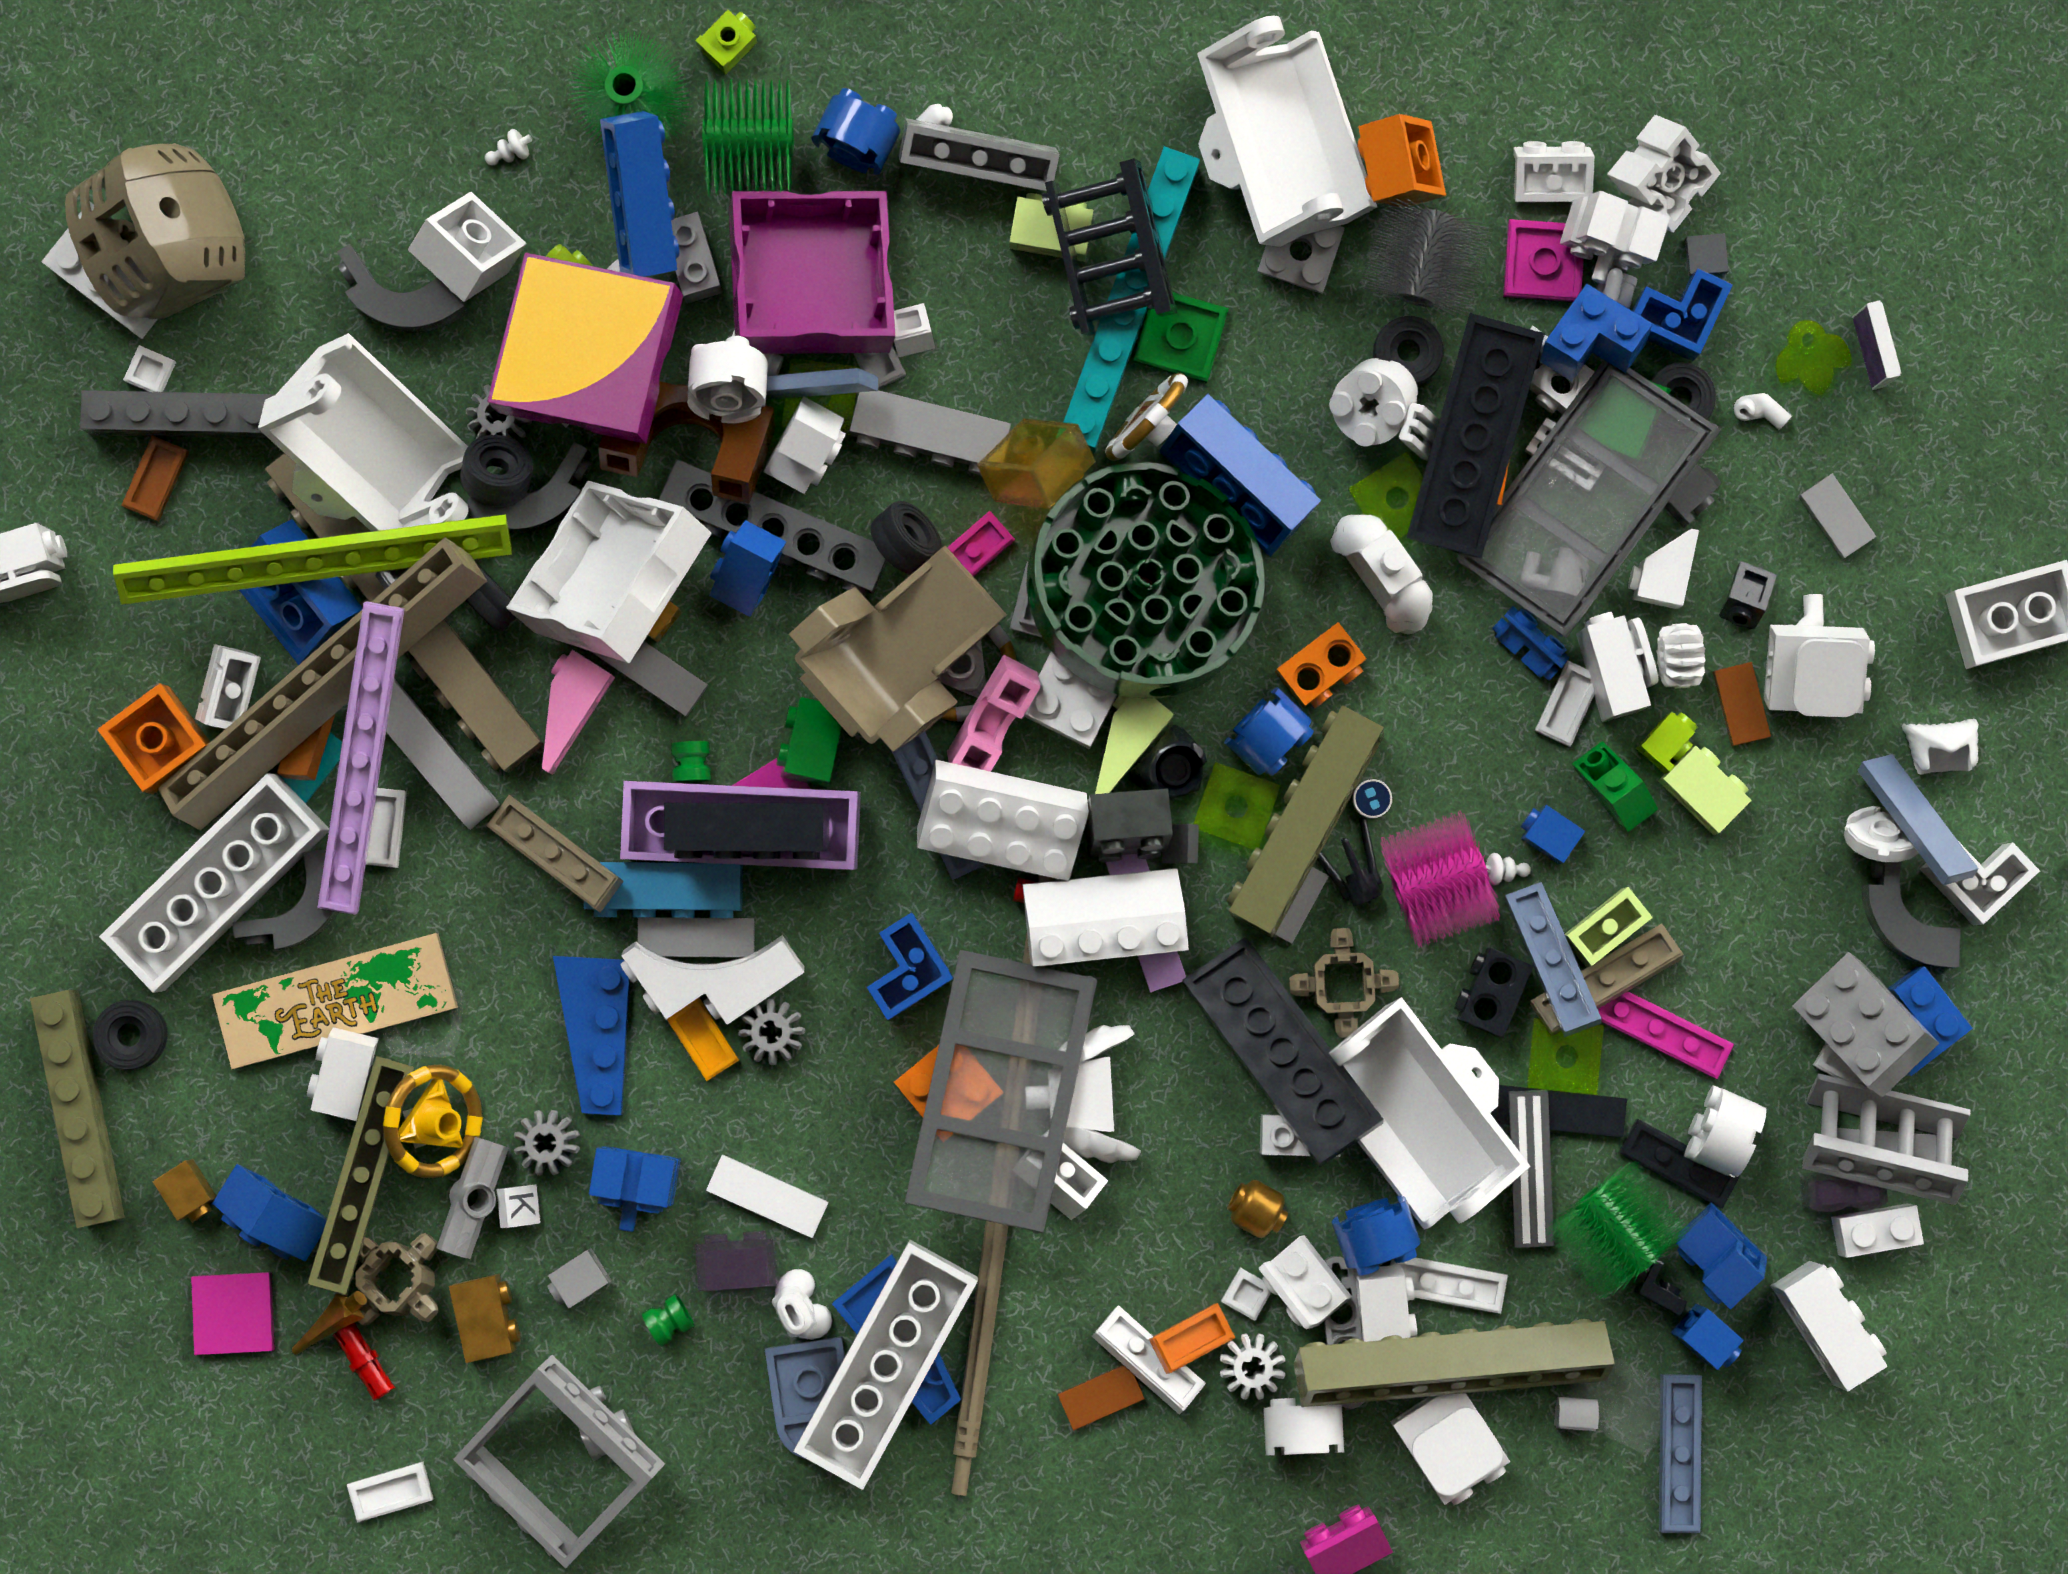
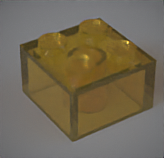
(1036, 463)

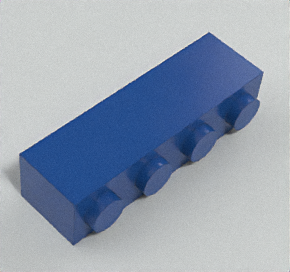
(640, 193)

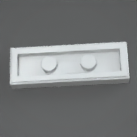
(767, 1196)
(1456, 1284)
(1131, 1346)

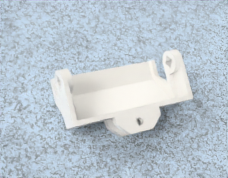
(1281, 133)
(363, 442)
(1437, 1124)

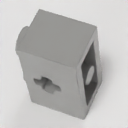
(695, 262)

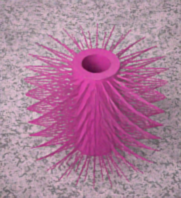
(1440, 879)

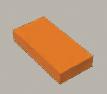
(1191, 1338)

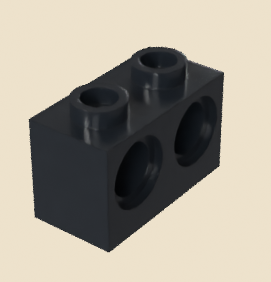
(1503, 996)

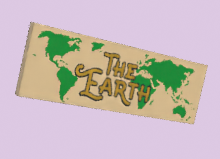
(346, 994)

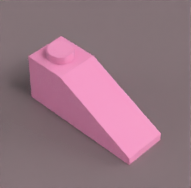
(572, 699)

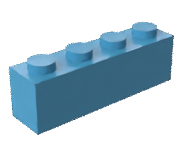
(675, 888)

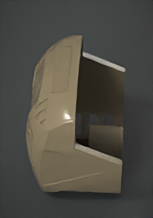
(182, 255)

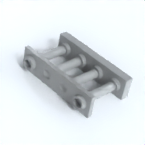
(1878, 1166)

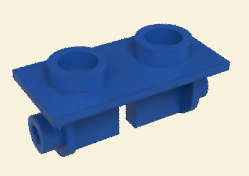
(1522, 631)

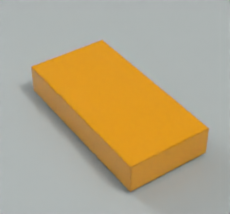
(703, 1039)

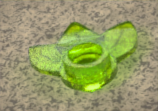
(1815, 362)

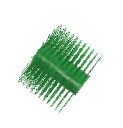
(629, 87)
(747, 137)
(1617, 1230)

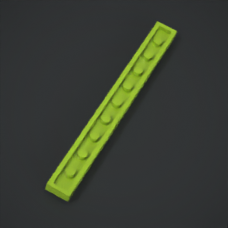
(305, 559)

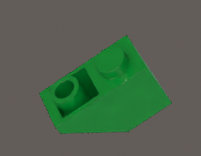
(1616, 786)

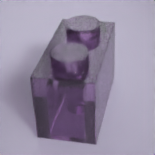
(736, 1263)

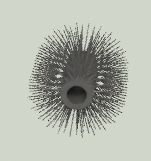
(1426, 257)

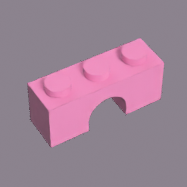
(1002, 699)

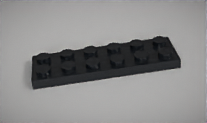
(1475, 435)
(1282, 1052)

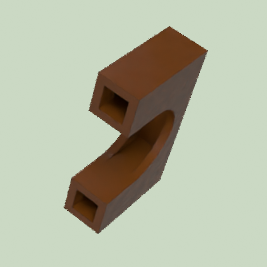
(739, 457)

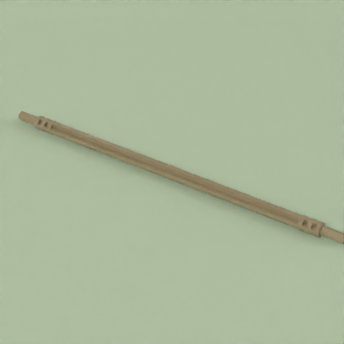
(980, 1337)

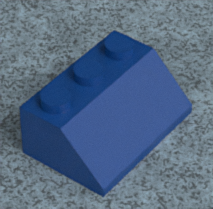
(301, 612)

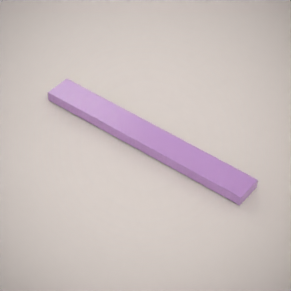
(361, 757)

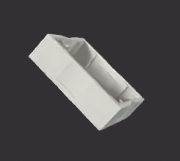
(609, 571)

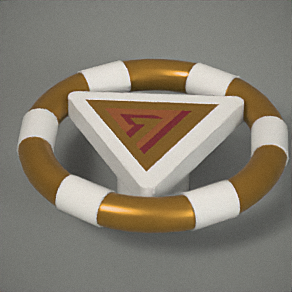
(1149, 419)

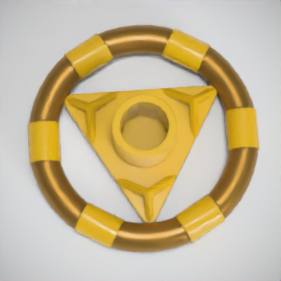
(432, 1120)

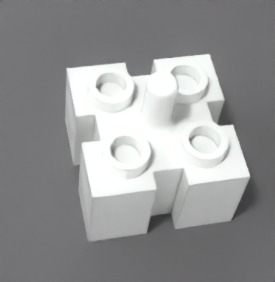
(1659, 170)
(1614, 232)

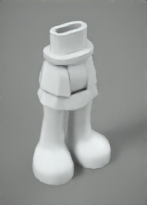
(795, 1308)

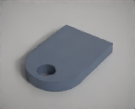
(798, 1382)

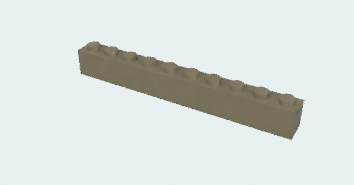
(437, 655)
(314, 690)

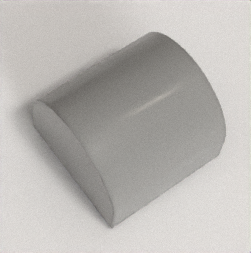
(1576, 1413)

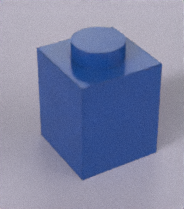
(1551, 833)

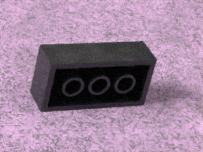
(746, 827)

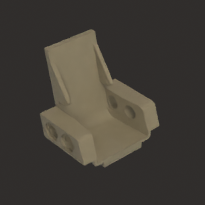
(884, 662)

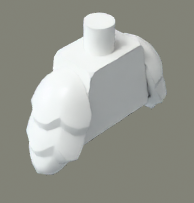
(1385, 571)
(1093, 1102)

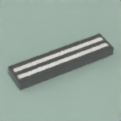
(1532, 1189)

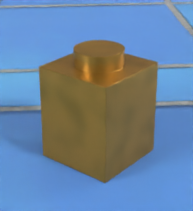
(186, 1191)

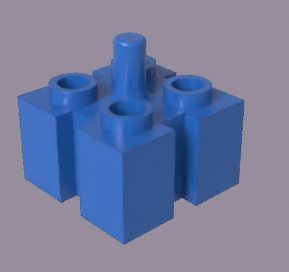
(635, 1181)

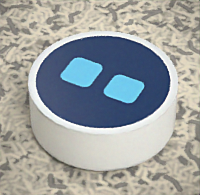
(1372, 798)

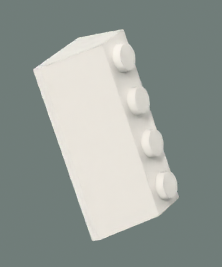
(1105, 917)

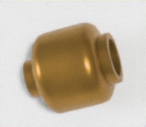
(1257, 1208)

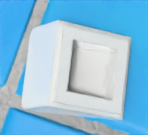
(912, 330)

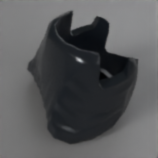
(1172, 765)

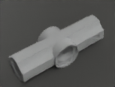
(465, 1221)

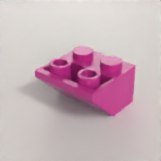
(1346, 1544)

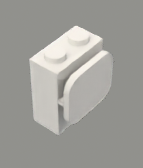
(28, 561)
(1618, 664)
(1818, 670)
(1451, 1445)

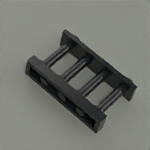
(1146, 258)

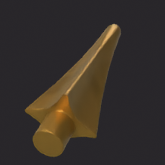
(339, 1314)

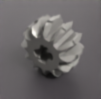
(483, 416)
(763, 1042)
(546, 1156)

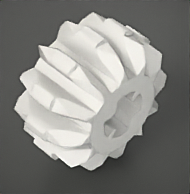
(1681, 655)
(1258, 1378)

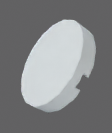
(1877, 836)

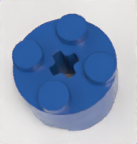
(857, 132)
(1269, 733)
(1376, 1235)

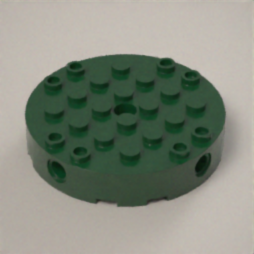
(1114, 624)

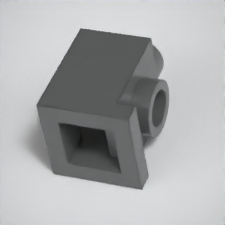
(1693, 495)

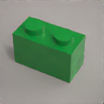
(810, 743)

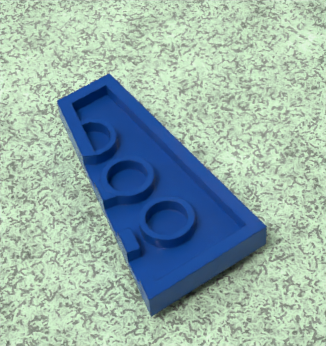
(596, 1022)
(937, 1389)

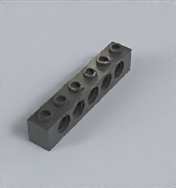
(688, 481)

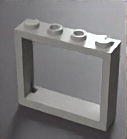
(596, 1423)

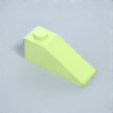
(1130, 734)

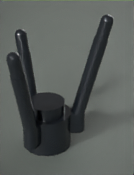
(1360, 884)

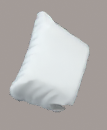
(1943, 746)

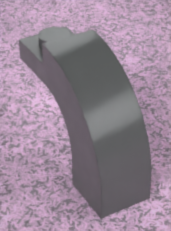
(408, 312)
(546, 505)
(301, 922)
(1899, 929)

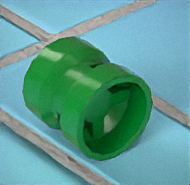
(690, 760)
(664, 1322)

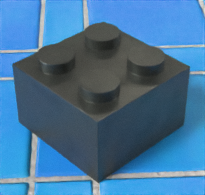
(1128, 824)

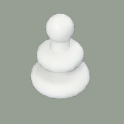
(517, 145)
(1504, 869)

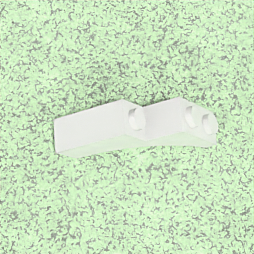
(730, 985)

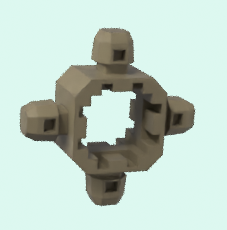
(1384, 980)
(413, 1298)

